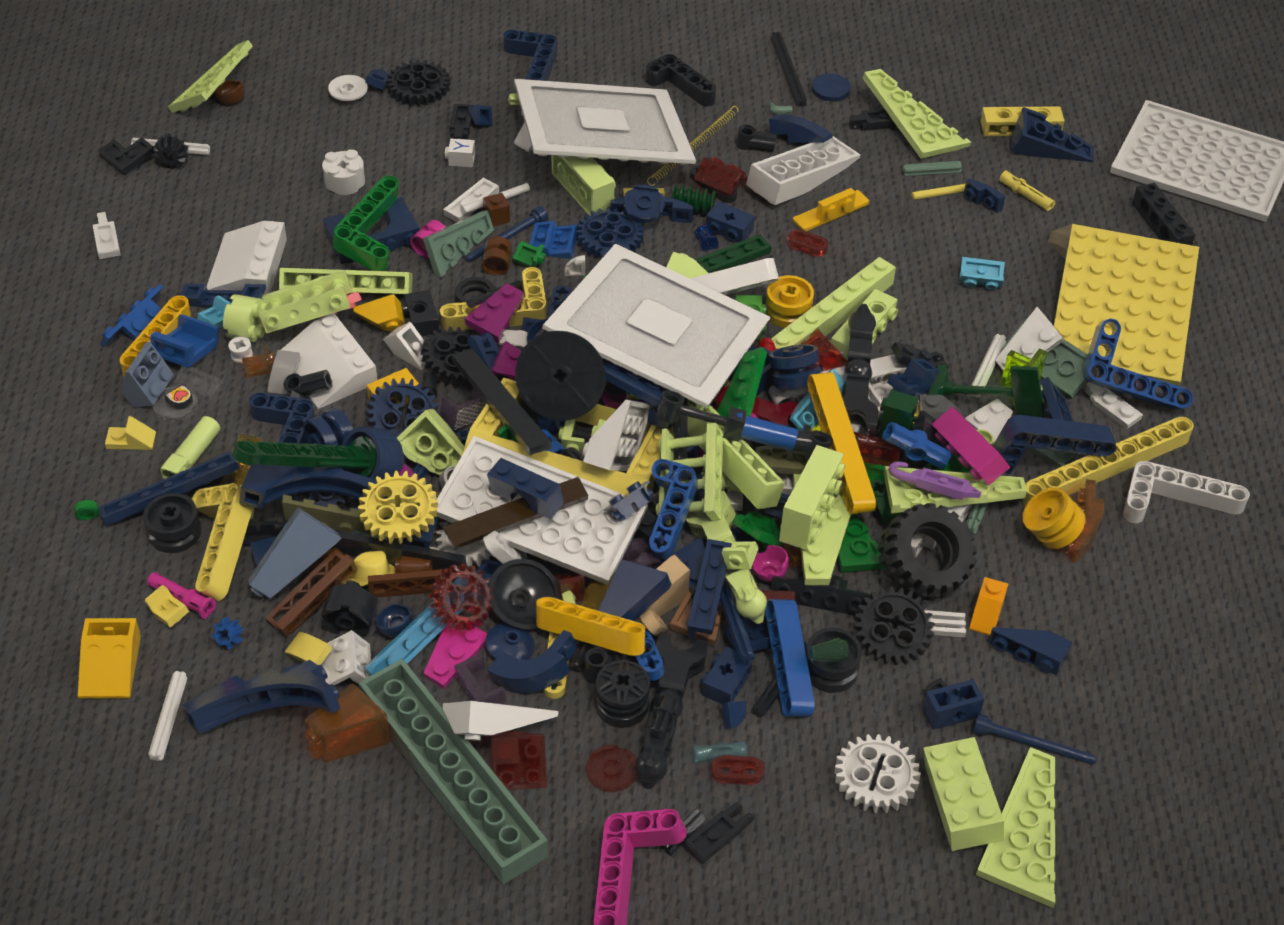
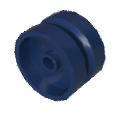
(794, 365)
(327, 429)

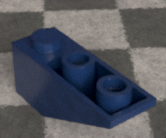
(1037, 647)

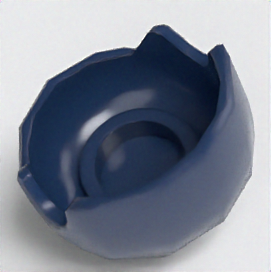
(396, 614)

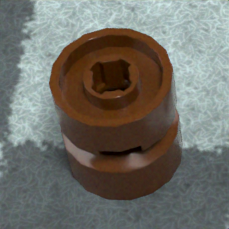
(496, 255)

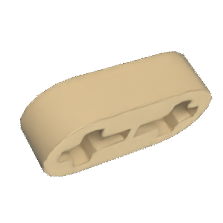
(653, 622)

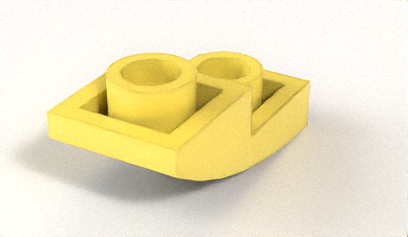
(308, 647)

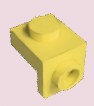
(165, 606)

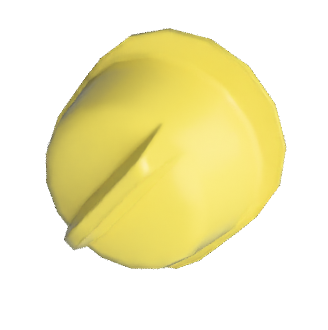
(370, 564)

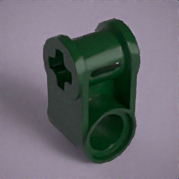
(882, 508)

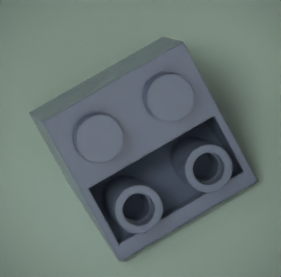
(146, 377)

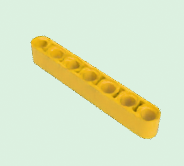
(835, 422)

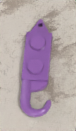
(935, 482)

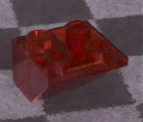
(519, 759)

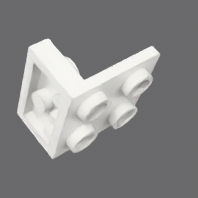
(347, 659)

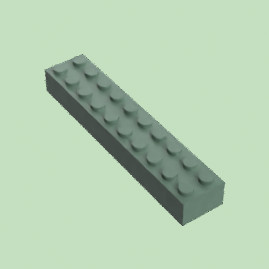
(456, 773)

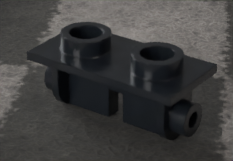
(265, 530)

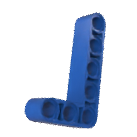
(1128, 377)

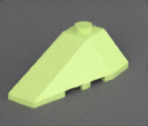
(431, 443)

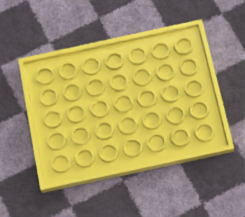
(1140, 285)

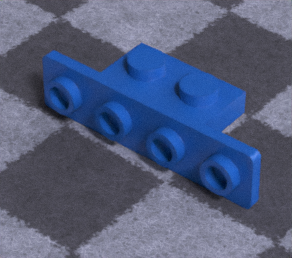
(137, 320)

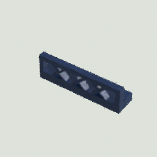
(708, 589)

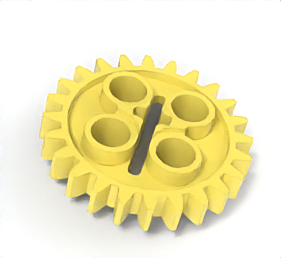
(398, 507)

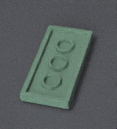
(1064, 366)

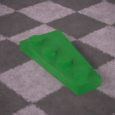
(745, 383)
(858, 549)

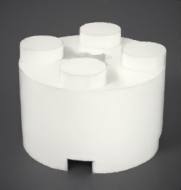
(343, 172)

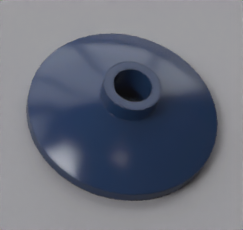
(499, 637)

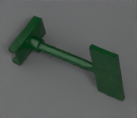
(1025, 389)

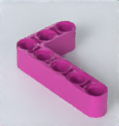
(632, 835)

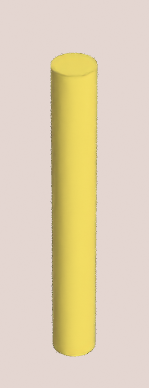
(938, 191)

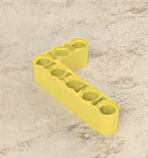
(531, 307)
(225, 538)

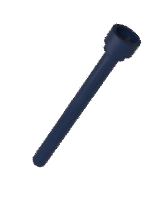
(537, 215)
(985, 726)

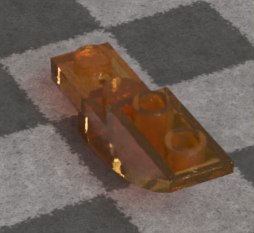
(1093, 511)

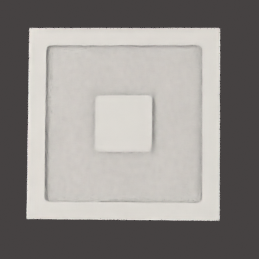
(602, 122)
(660, 324)

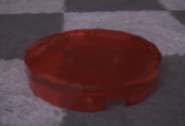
(611, 768)

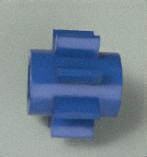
(228, 633)

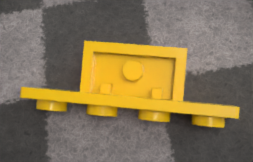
(831, 208)

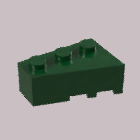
(899, 409)

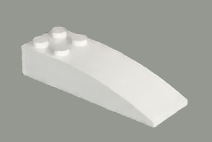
(799, 170)

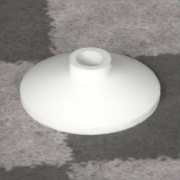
(347, 87)

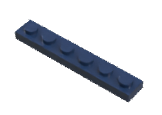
(179, 483)

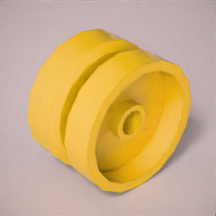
(788, 299)
(1054, 518)

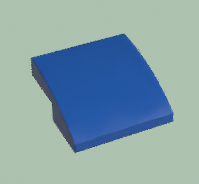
(545, 234)

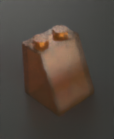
(348, 731)

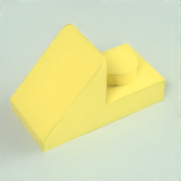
(134, 436)

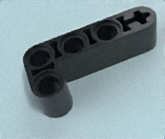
(682, 76)

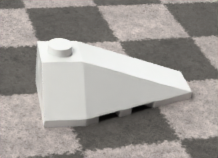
(485, 719)

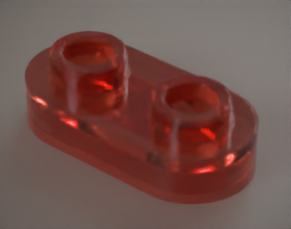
(808, 242)
(737, 769)

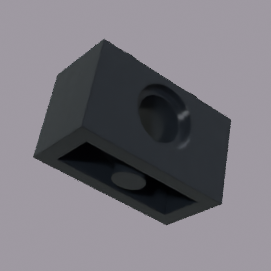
(421, 312)

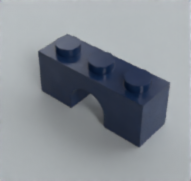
(541, 493)

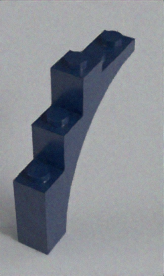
(234, 697)

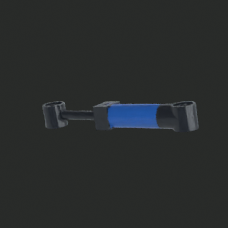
(740, 425)

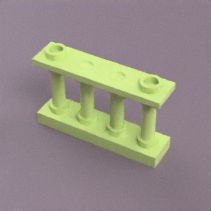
(306, 301)
(710, 461)

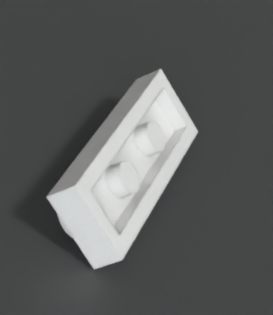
(478, 191)

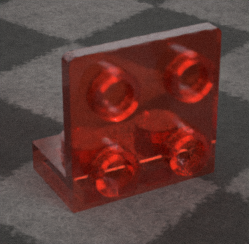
(719, 175)

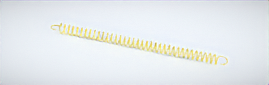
(697, 138)

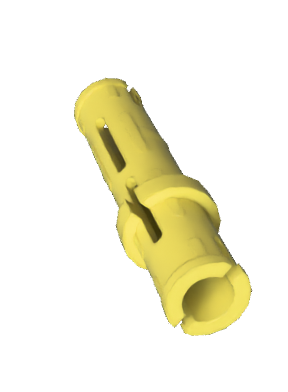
(1021, 187)

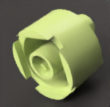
(243, 317)

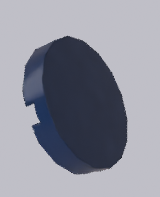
(831, 87)
(644, 203)

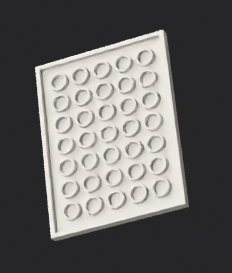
(1203, 160)

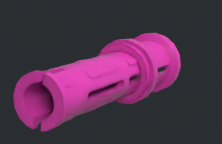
(191, 597)

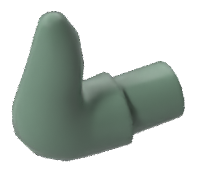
(774, 109)

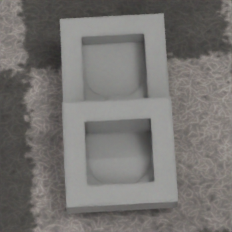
(284, 365)

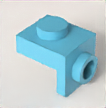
(214, 314)

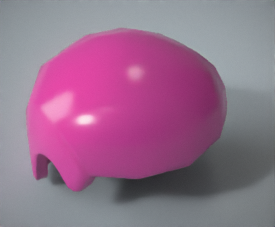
(770, 563)

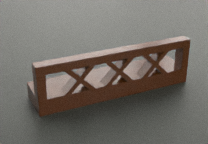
(403, 583)
(313, 596)

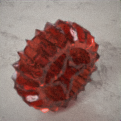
(477, 606)

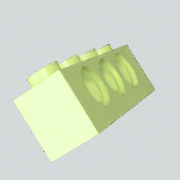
(881, 306)

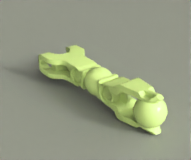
(749, 599)

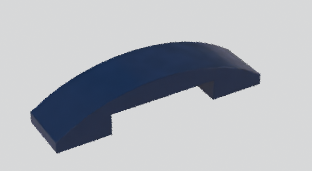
(677, 209)
(200, 296)

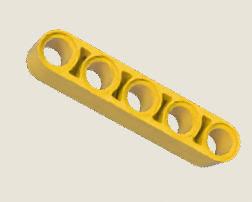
(163, 323)
(591, 626)

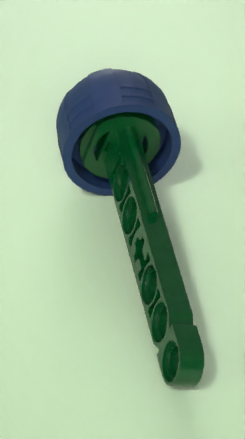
(362, 452)

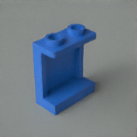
(187, 342)

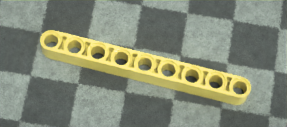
(1128, 453)

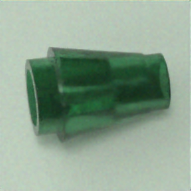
(830, 651)

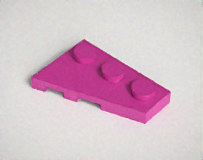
(450, 650)

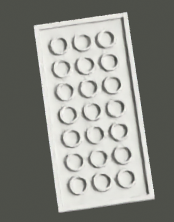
(574, 538)

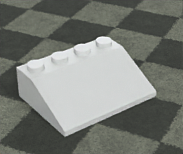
(249, 257)
(331, 347)
(619, 437)

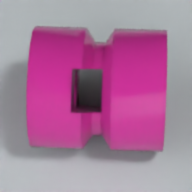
(417, 240)

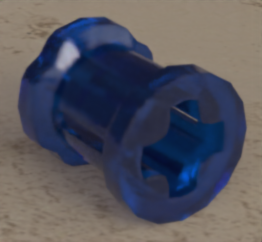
(712, 240)

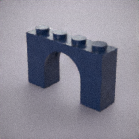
(396, 235)

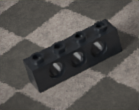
(1161, 215)

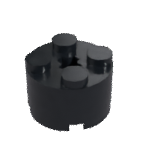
(349, 609)

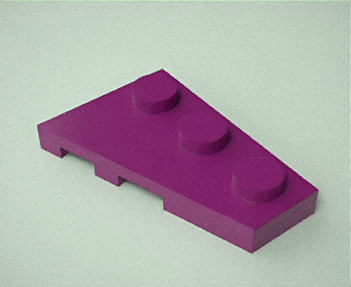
(496, 312)

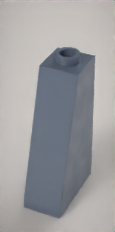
(293, 551)

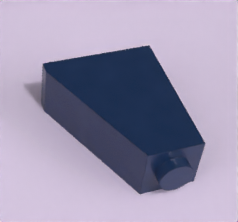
(634, 590)

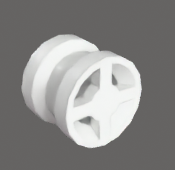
(240, 348)

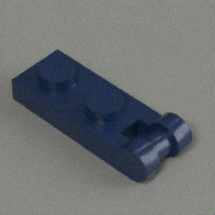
(487, 354)

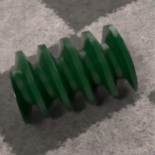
(699, 201)

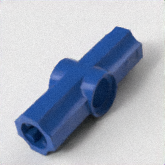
(916, 445)

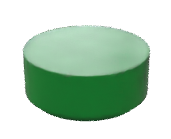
(86, 510)

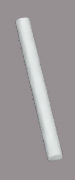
(508, 194)

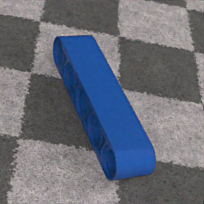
(789, 658)

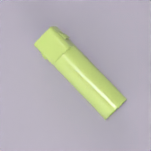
(191, 447)

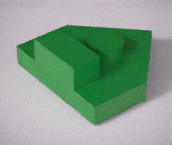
(760, 527)

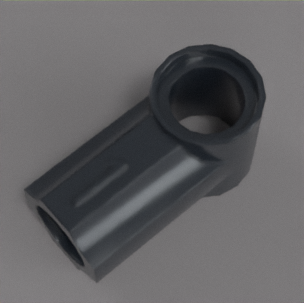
(750, 138)
(309, 383)

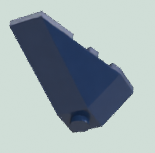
(1040, 138)

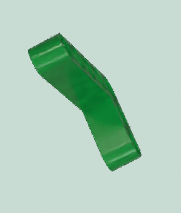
(350, 233)

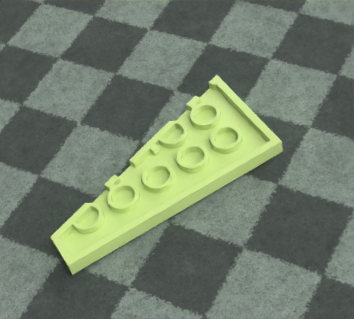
(209, 81)
(914, 119)
(906, 495)
(822, 554)
(1027, 853)

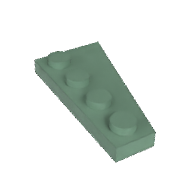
(456, 240)

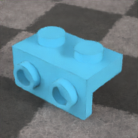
(982, 272)

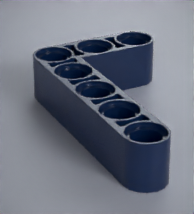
(537, 45)
(283, 411)
(1054, 435)

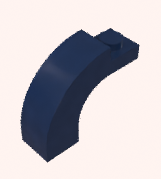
(534, 673)

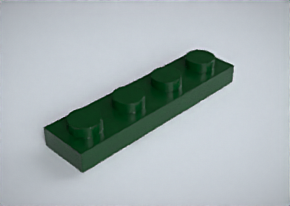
(735, 254)

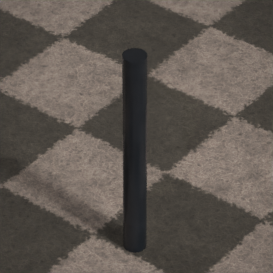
(483, 297)

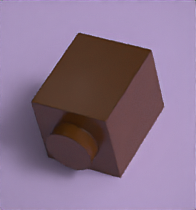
(498, 209)

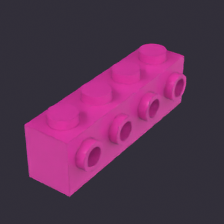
(970, 446)

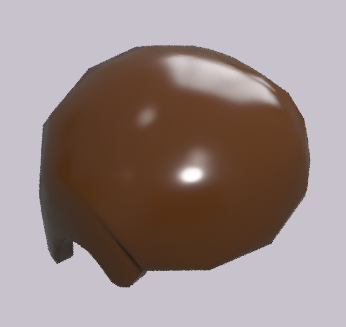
(230, 92)

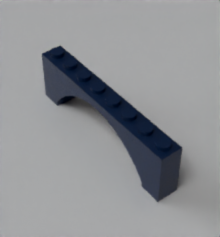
(271, 482)

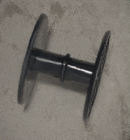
(560, 375)

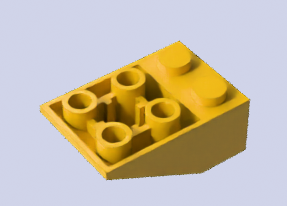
(108, 657)

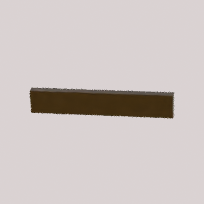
(507, 516)

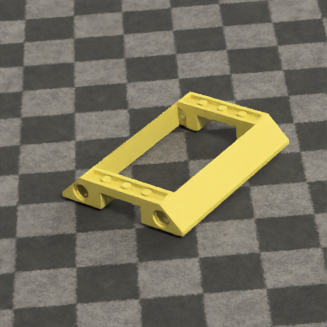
(489, 423)

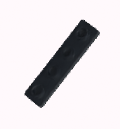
(829, 597)

